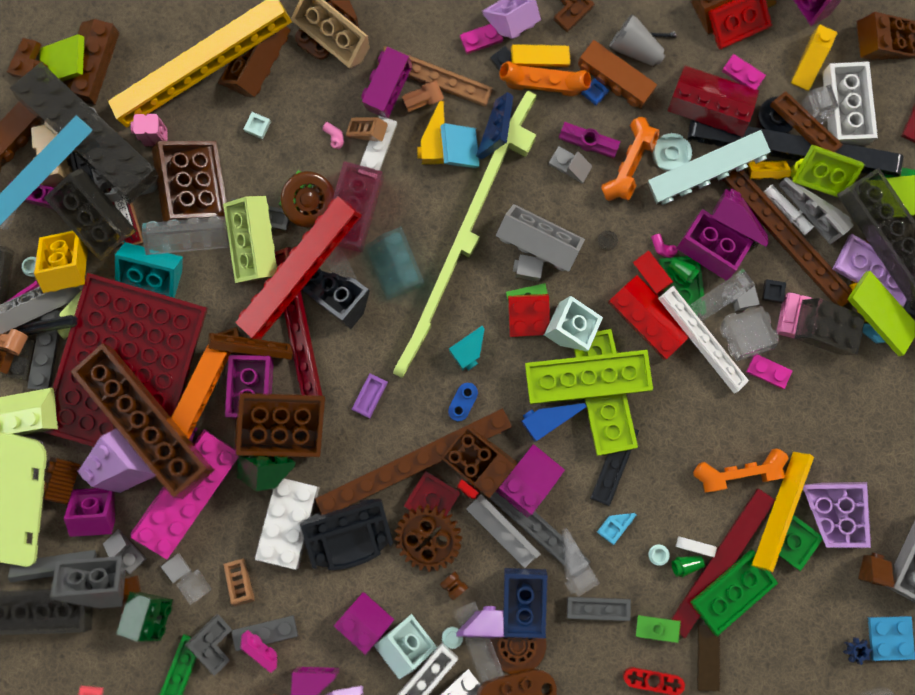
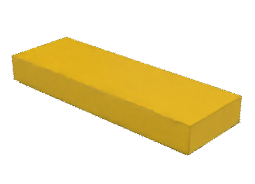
(540, 55)

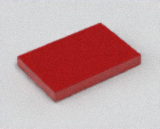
(738, 20)

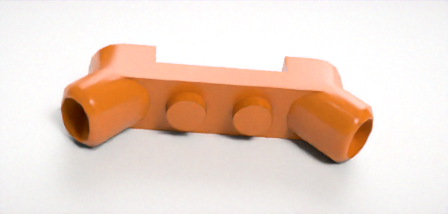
(544, 79)
(624, 184)
(770, 470)

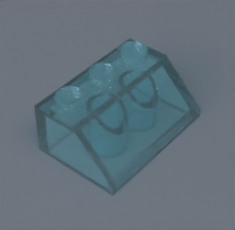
(394, 264)

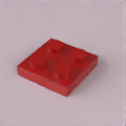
(528, 314)

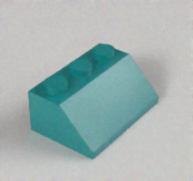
(150, 272)

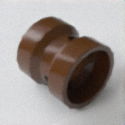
(450, 582)

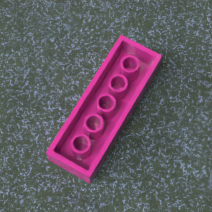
(170, 517)

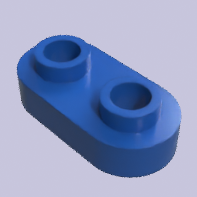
(463, 402)

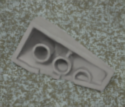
(823, 216)

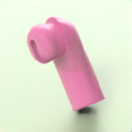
(336, 135)

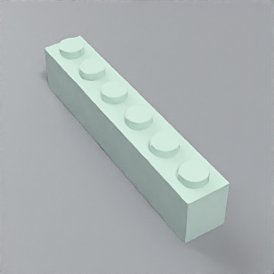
(708, 167)

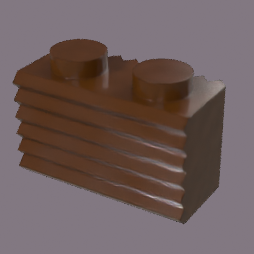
(59, 479)

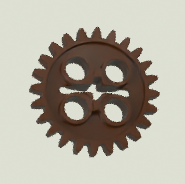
(442, 551)

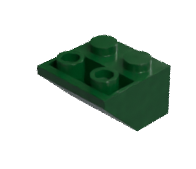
(263, 471)
(145, 617)

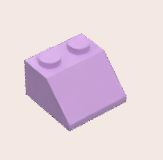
(512, 16)

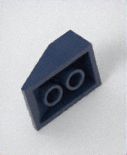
(525, 602)

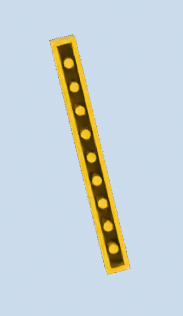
(200, 61)

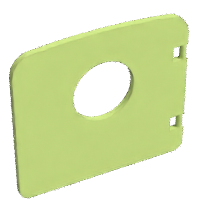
(20, 497)

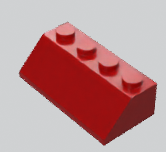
(648, 317)

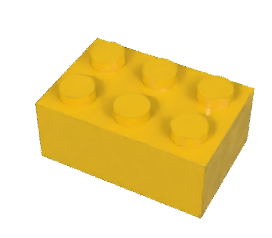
(60, 262)

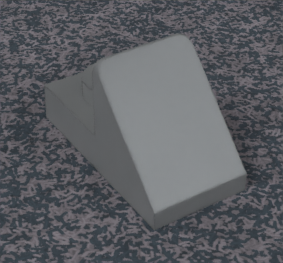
(572, 165)
(120, 546)

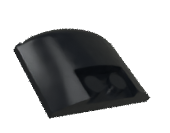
(347, 535)

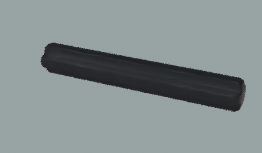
(48, 325)

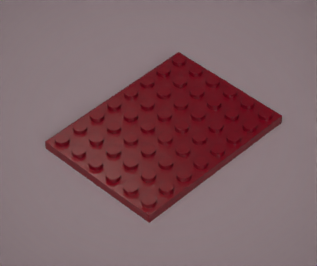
(148, 332)

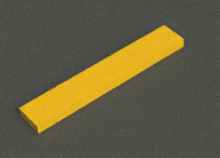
(782, 511)

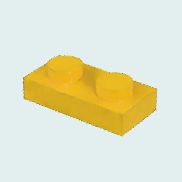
(768, 169)

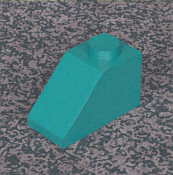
(468, 349)

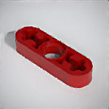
(670, 678)

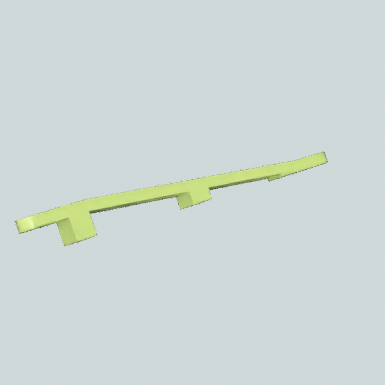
(518, 140)

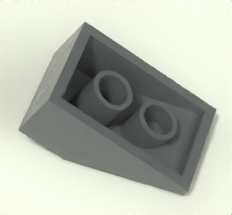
(90, 582)

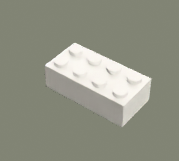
(855, 117)
(281, 534)

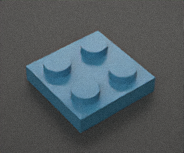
(891, 638)

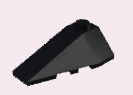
(338, 295)

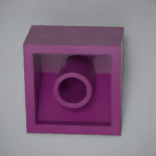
(90, 512)
(364, 623)
(312, 679)

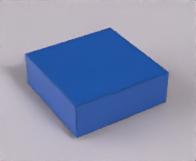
(595, 92)

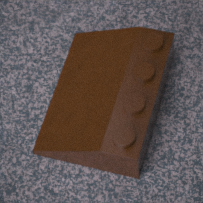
(189, 179)
(279, 425)

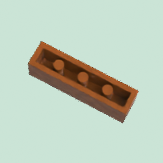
(617, 74)

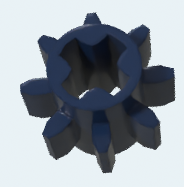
(851, 651)

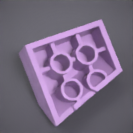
(114, 464)
(841, 512)

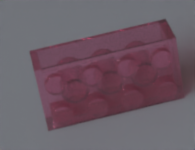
(361, 189)

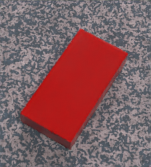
(653, 272)
(467, 489)

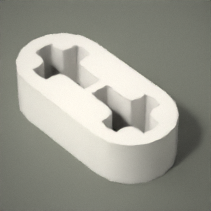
(695, 546)

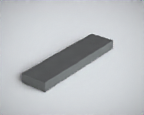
(44, 566)

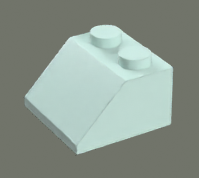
(573, 325)
(405, 646)

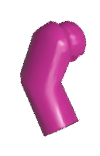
(663, 249)

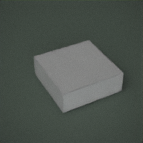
(175, 568)

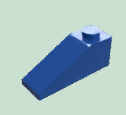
(547, 419)

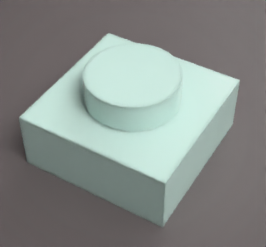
(257, 125)

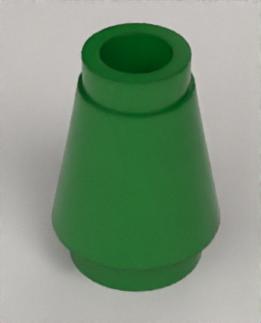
(685, 270)
(686, 565)

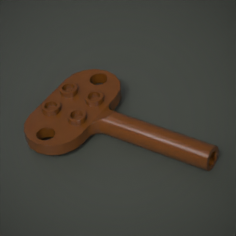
(520, 683)

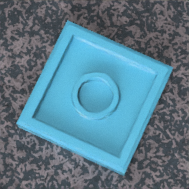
(459, 145)

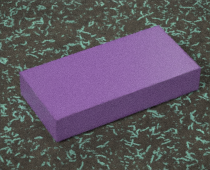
(369, 395)

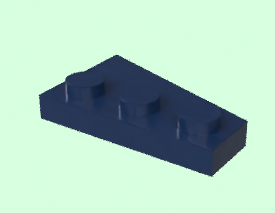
(497, 126)

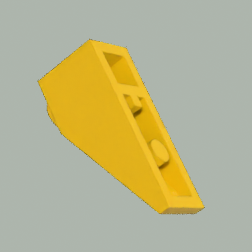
(813, 57)
(431, 143)

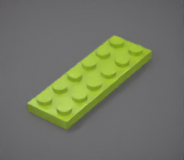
(588, 377)
(608, 415)

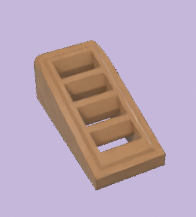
(369, 128)
(246, 581)

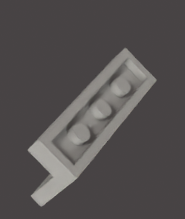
(502, 531)

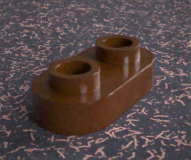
(310, 45)

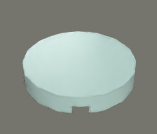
(671, 158)

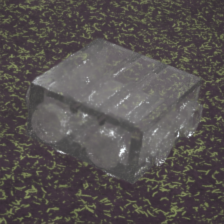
(749, 333)

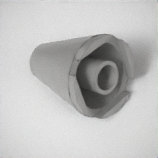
(637, 42)

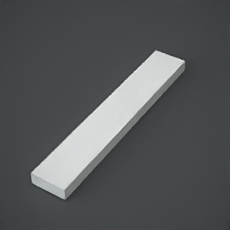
(703, 339)

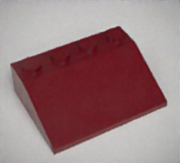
(713, 101)

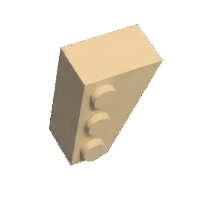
(40, 139)

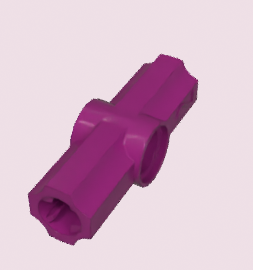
(577, 135)

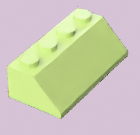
(250, 238)
(28, 412)

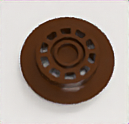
(306, 198)
(517, 648)

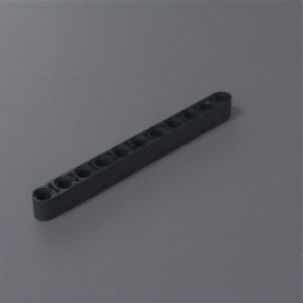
(796, 147)

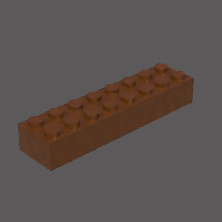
(142, 421)

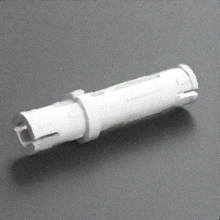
(788, 209)

